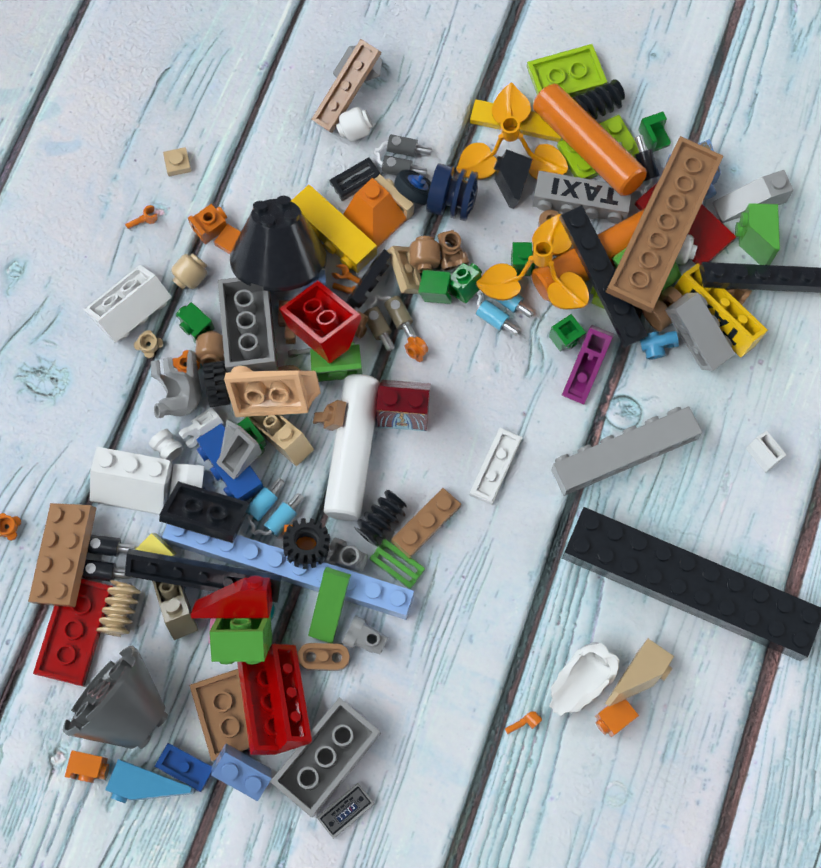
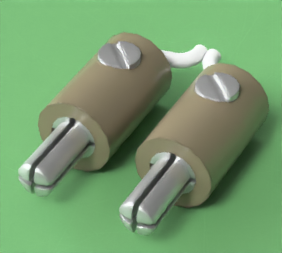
(398, 314)

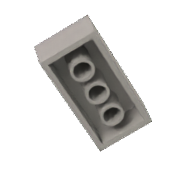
(247, 326)
(322, 765)

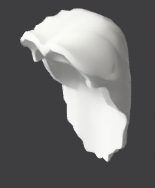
(583, 678)

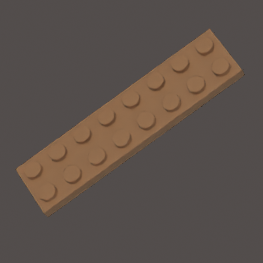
(664, 224)

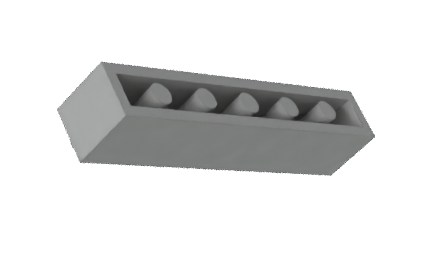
(626, 450)

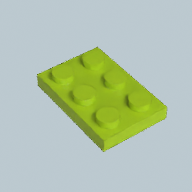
(573, 70)
(617, 129)

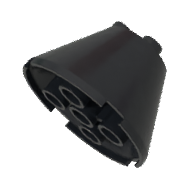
(277, 247)

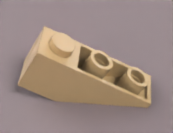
(283, 437)

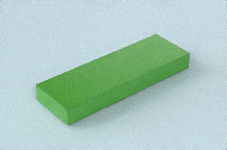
(329, 605)

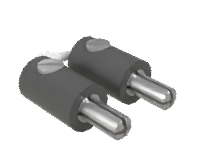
(402, 146)

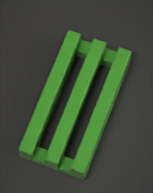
(380, 551)

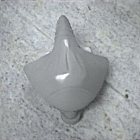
(181, 388)

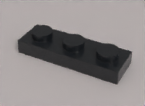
(369, 281)

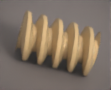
(119, 609)

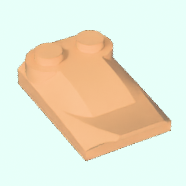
(271, 391)

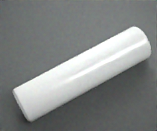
(352, 449)

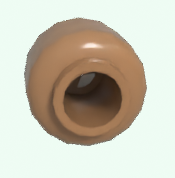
(424, 253)
(209, 347)

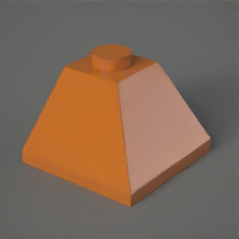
(375, 212)

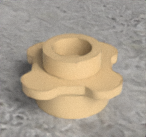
(143, 339)

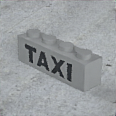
(569, 192)

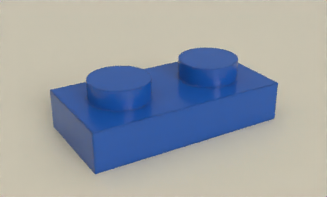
(184, 767)

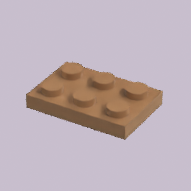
(221, 712)

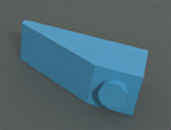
(140, 784)

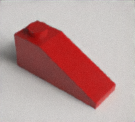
(241, 599)

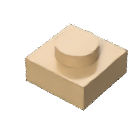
(177, 161)

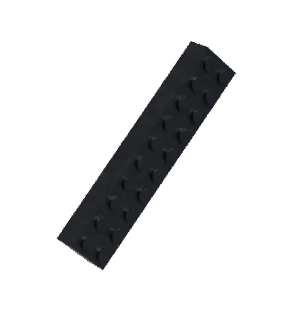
(694, 584)

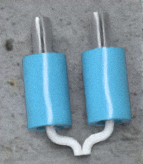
(497, 317)
(281, 517)

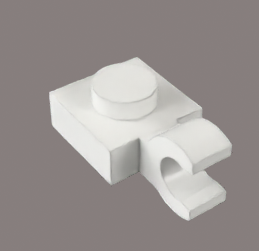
(200, 426)

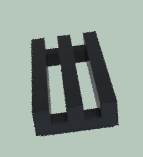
(348, 173)

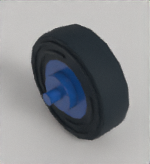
(413, 186)

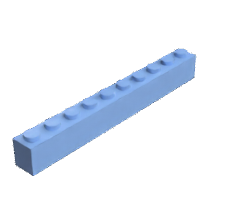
(270, 559)

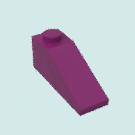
(587, 364)

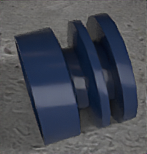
(452, 192)

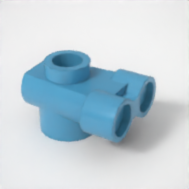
(655, 344)

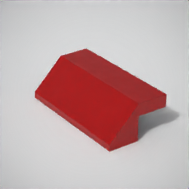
(274, 702)

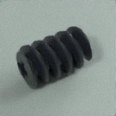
(602, 98)
(381, 517)

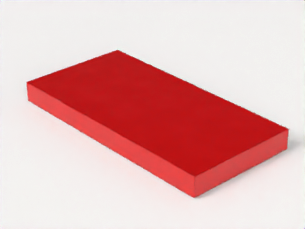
(708, 232)
(73, 636)

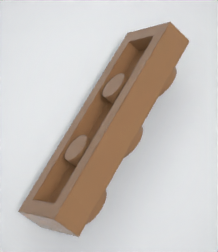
(426, 523)

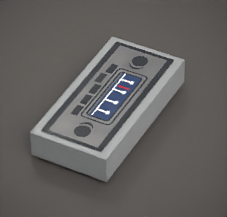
(345, 810)

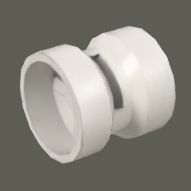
(166, 445)

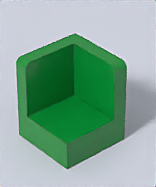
(653, 131)
(435, 287)

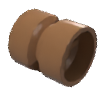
(658, 317)

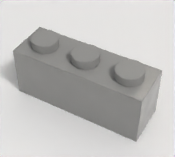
(700, 331)

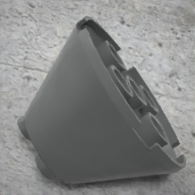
(119, 705)

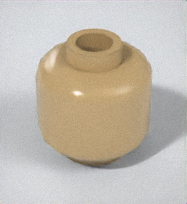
(189, 271)

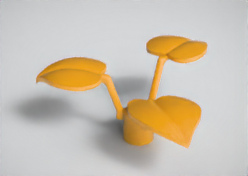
(510, 110)
(549, 238)

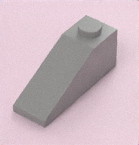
(765, 190)

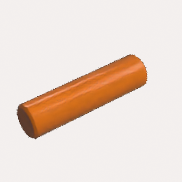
(589, 139)
(613, 240)

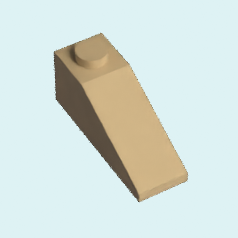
(643, 672)

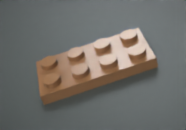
(62, 555)

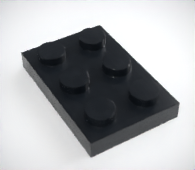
(204, 512)

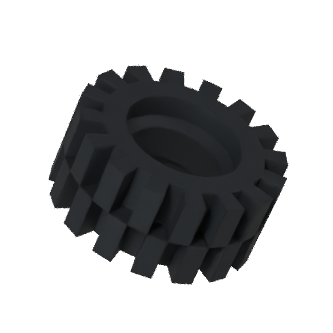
(215, 385)
(301, 530)

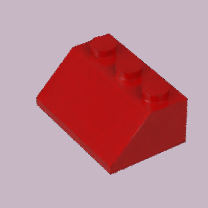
(322, 321)

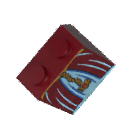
(403, 405)

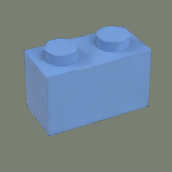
(241, 772)

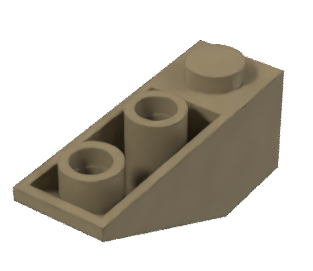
(175, 609)

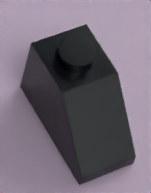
(511, 175)

